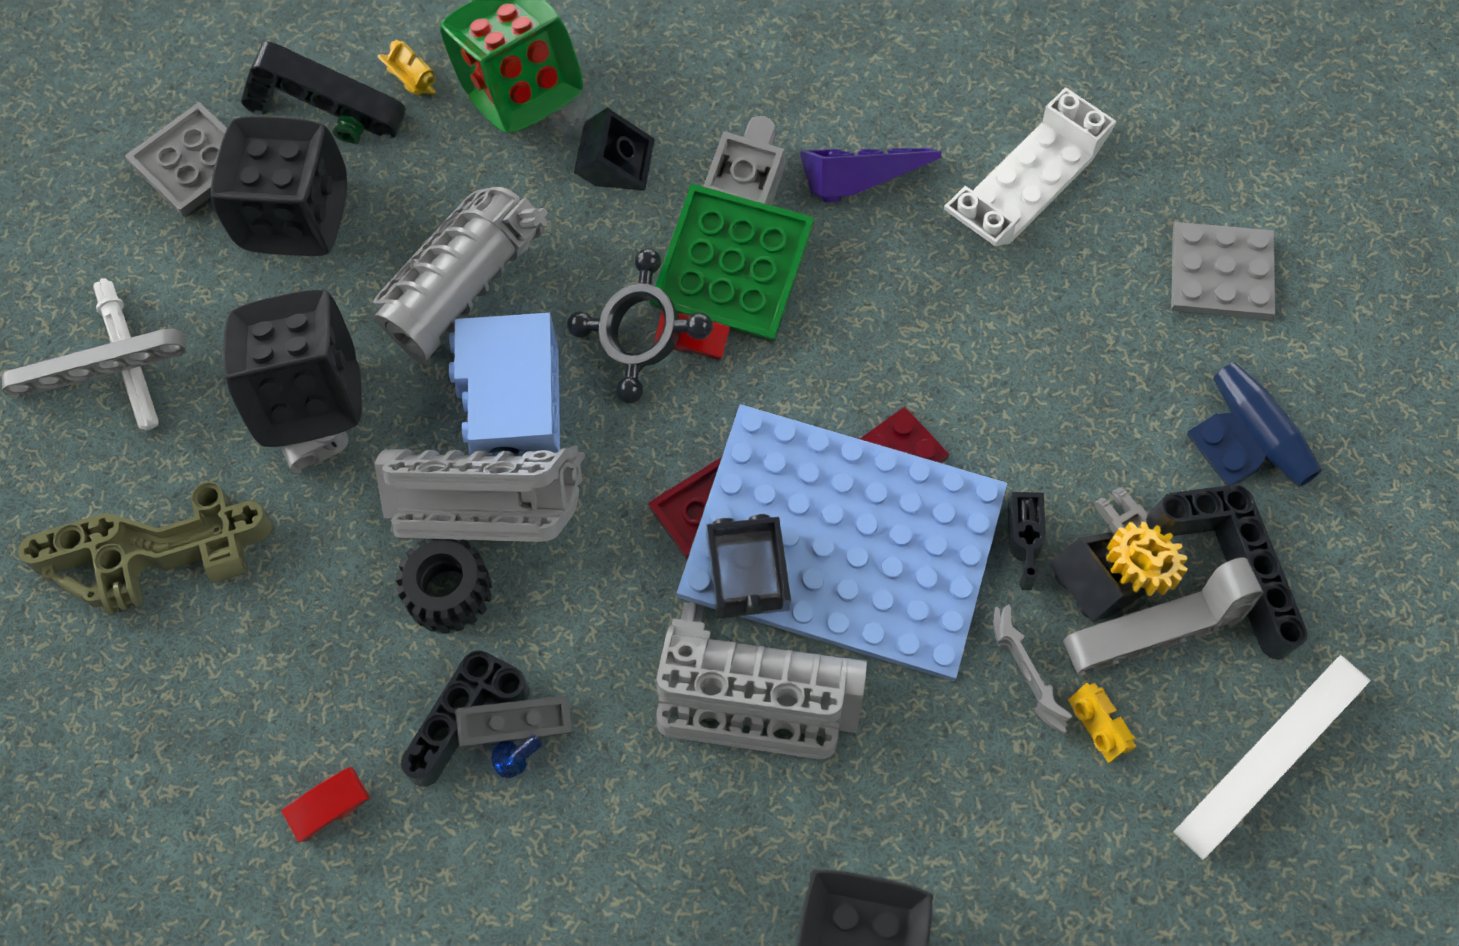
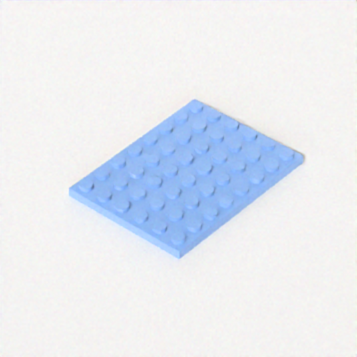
(873, 539)

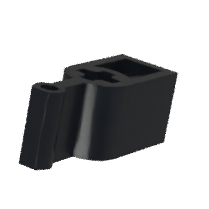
(1026, 521)

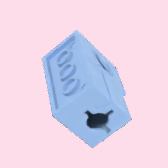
(507, 382)

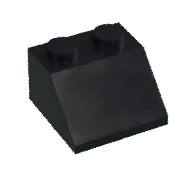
(614, 152)
(1089, 578)

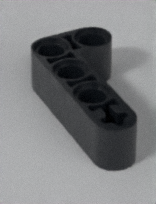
(444, 715)

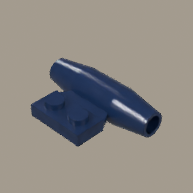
(1253, 431)

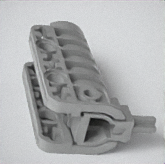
(456, 268)
(479, 493)
(755, 690)

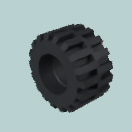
(459, 605)

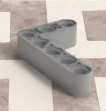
(1222, 601)

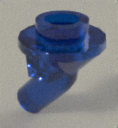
(510, 759)

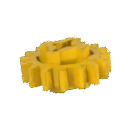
(1146, 558)

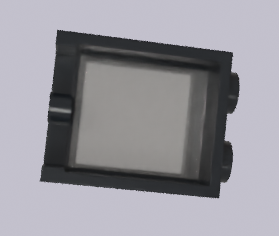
(748, 566)

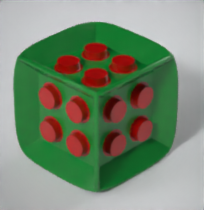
(512, 60)

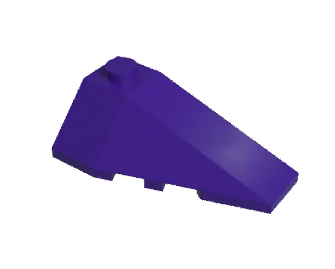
(841, 173)

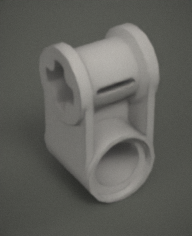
(314, 451)

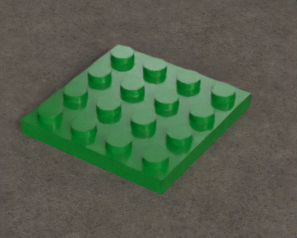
(734, 260)

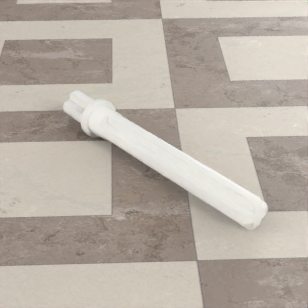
(111, 309)

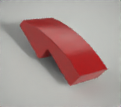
(711, 347)
(325, 803)

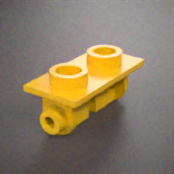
(416, 76)
(1093, 709)

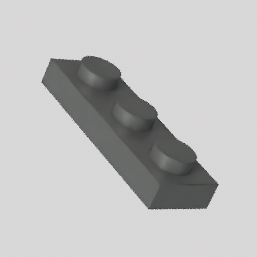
(513, 721)

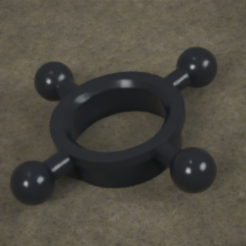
(581, 324)

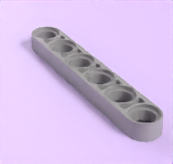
(94, 362)

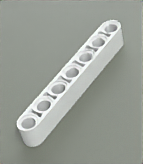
(1271, 757)

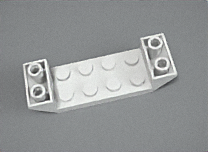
(1034, 170)

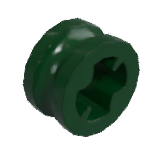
(348, 129)

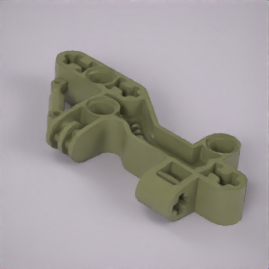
(112, 538)

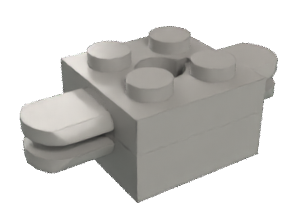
(749, 163)

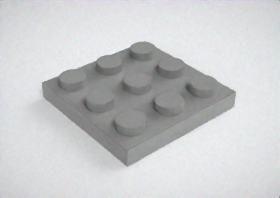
(181, 158)
(1223, 270)

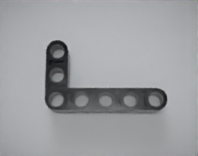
(319, 86)
(1241, 534)

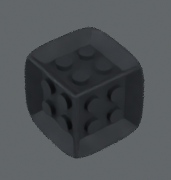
(280, 185)
(292, 368)
(863, 911)

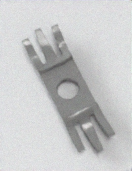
(1010, 638)

